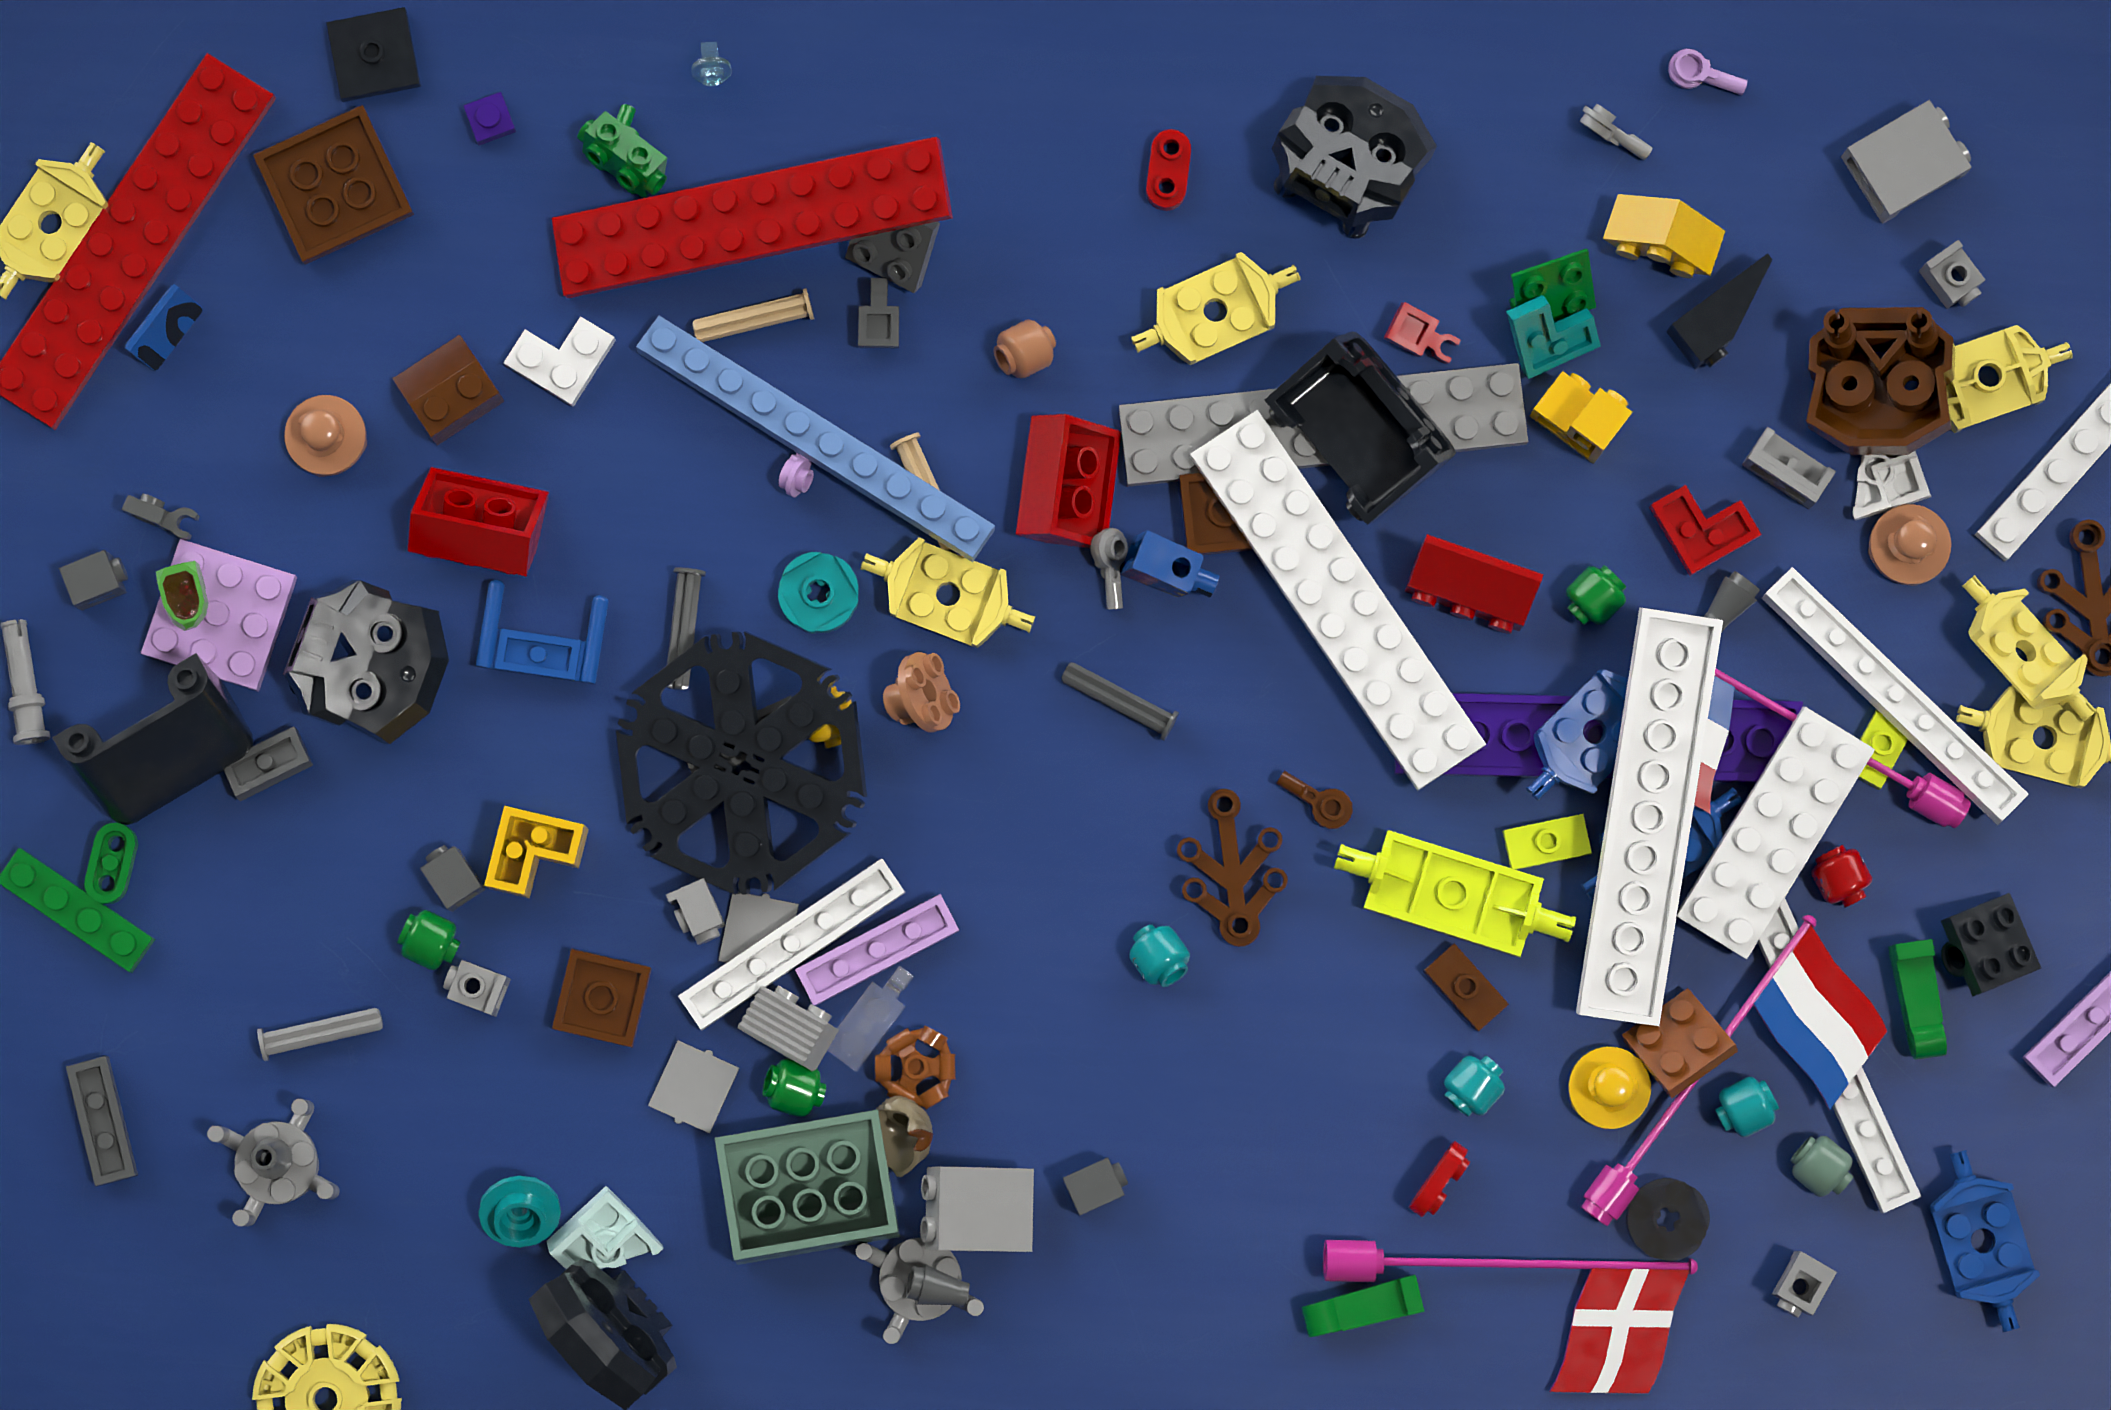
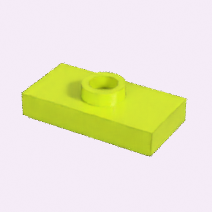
(1887, 744)
(1547, 842)

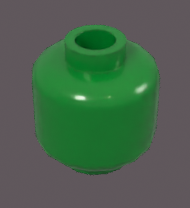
(1595, 595)
(428, 940)
(793, 1088)

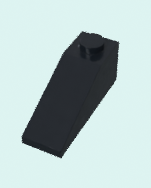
(1713, 323)

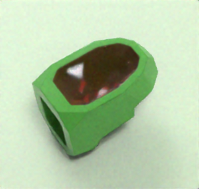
(183, 594)

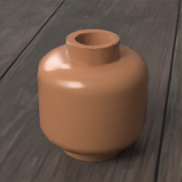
(1024, 349)

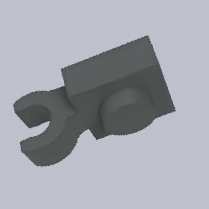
(878, 323)
(151, 511)

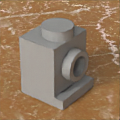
(1938, 276)
(697, 911)
(491, 991)
(1817, 1280)

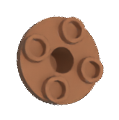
(325, 435)
(1910, 544)
(921, 693)

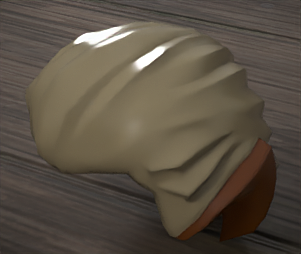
(905, 1133)

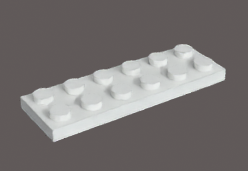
(1775, 832)

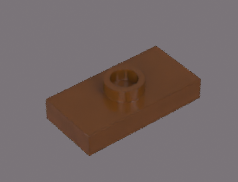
(1466, 987)

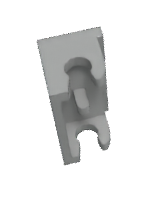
(1788, 468)

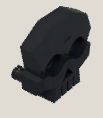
(1342, 166)
(399, 672)
(605, 1331)

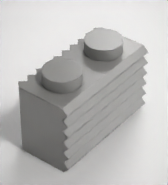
(789, 1028)

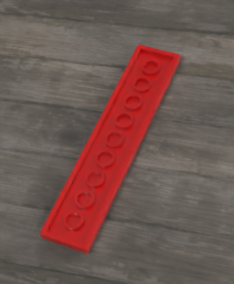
(752, 217)
(131, 240)

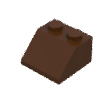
(448, 390)

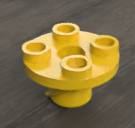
(1609, 1087)

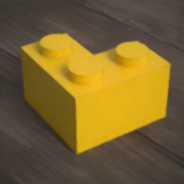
(1665, 233)
(1579, 416)
(525, 839)

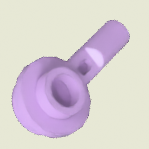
(1690, 69)
(796, 475)

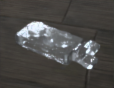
(870, 1020)

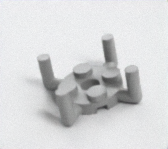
(295, 1182)
(894, 1278)

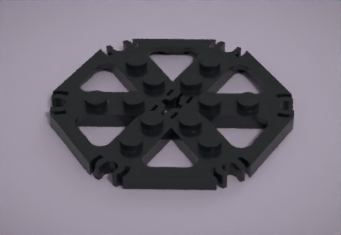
(770, 739)

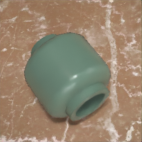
(1822, 1166)

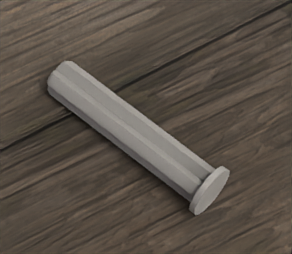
(319, 1032)

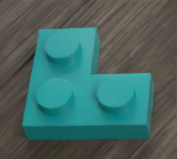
(1549, 344)

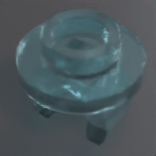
(711, 68)

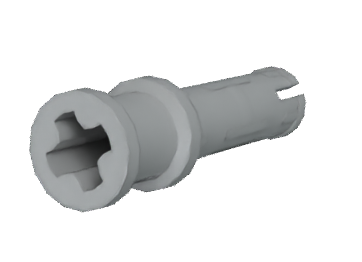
(26, 702)

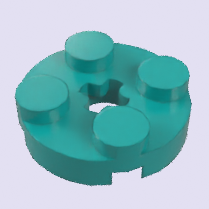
(825, 570)

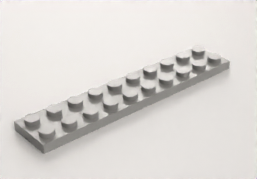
(1470, 406)

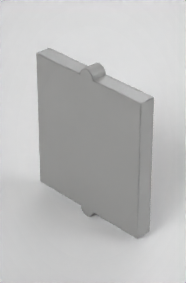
(751, 920)
(693, 1086)

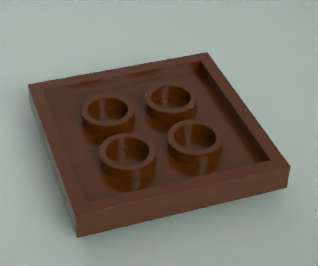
(333, 184)

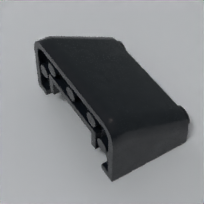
(1362, 424)
(164, 751)

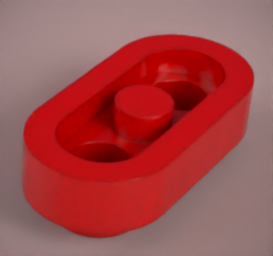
(1168, 168)
(1430, 1195)

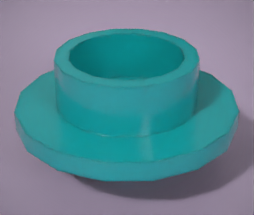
(519, 1211)

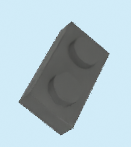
(268, 764)

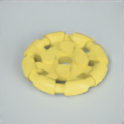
(329, 1371)

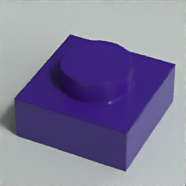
(489, 118)

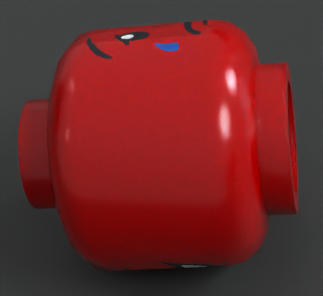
(1841, 876)

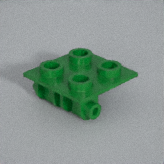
(1562, 281)

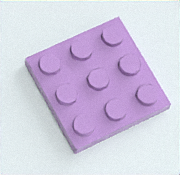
(240, 622)

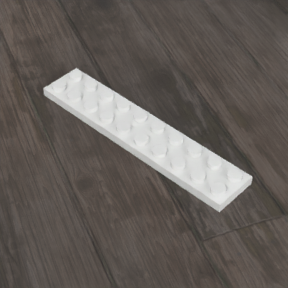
(1337, 600)
(1649, 816)

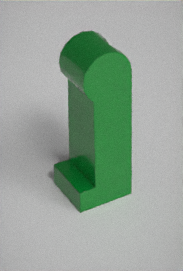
(1919, 998)
(1364, 1307)

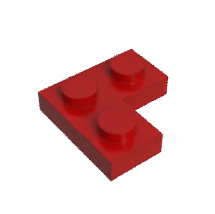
(1699, 539)

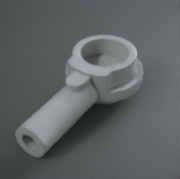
(1601, 121)
(1109, 552)

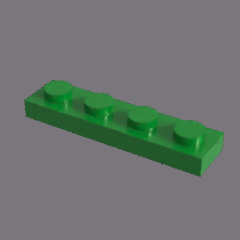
(75, 910)

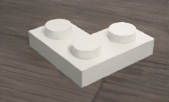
(564, 370)

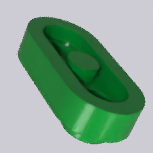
(107, 863)

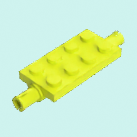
(1454, 893)

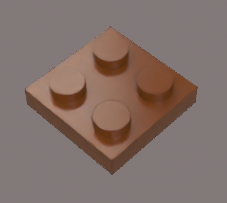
(1683, 1044)

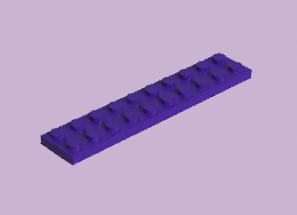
(1511, 720)

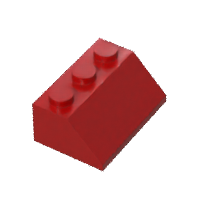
(1067, 480)
(477, 521)
(1473, 584)

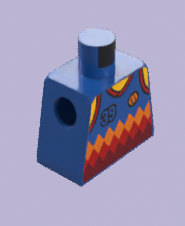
(1151, 561)

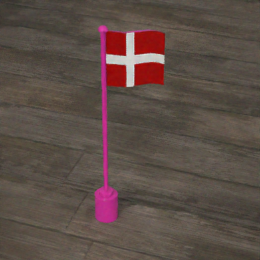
(1616, 1325)

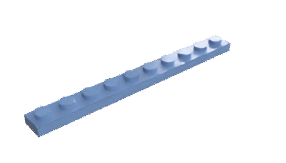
(815, 438)

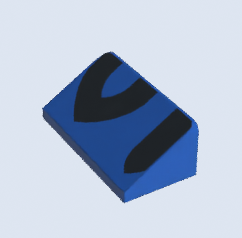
(164, 328)

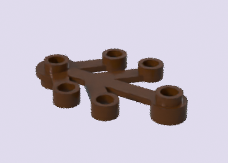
(2093, 606)
(1233, 875)

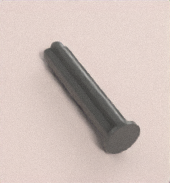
(684, 618)
(1119, 699)

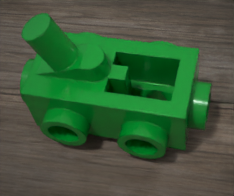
(619, 149)

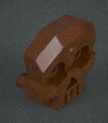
(1880, 412)

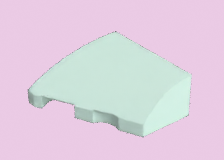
(603, 1234)

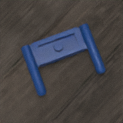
(540, 653)

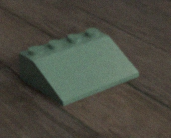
(806, 1187)

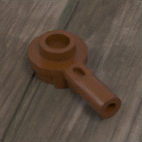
(1330, 807)

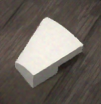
(1888, 483)

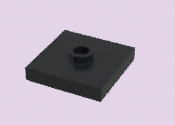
(373, 54)

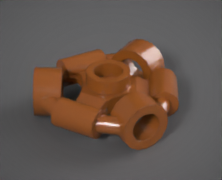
(916, 1066)

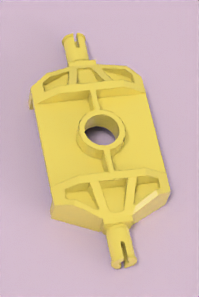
(57, 190)
(1236, 284)
(2021, 374)
(924, 569)
(2049, 673)
(2008, 739)

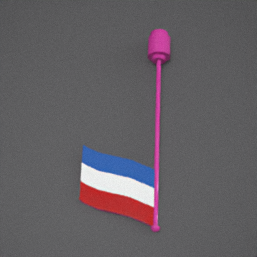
(1811, 1014)

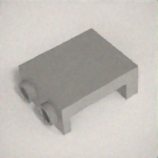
(1906, 160)
(978, 1209)

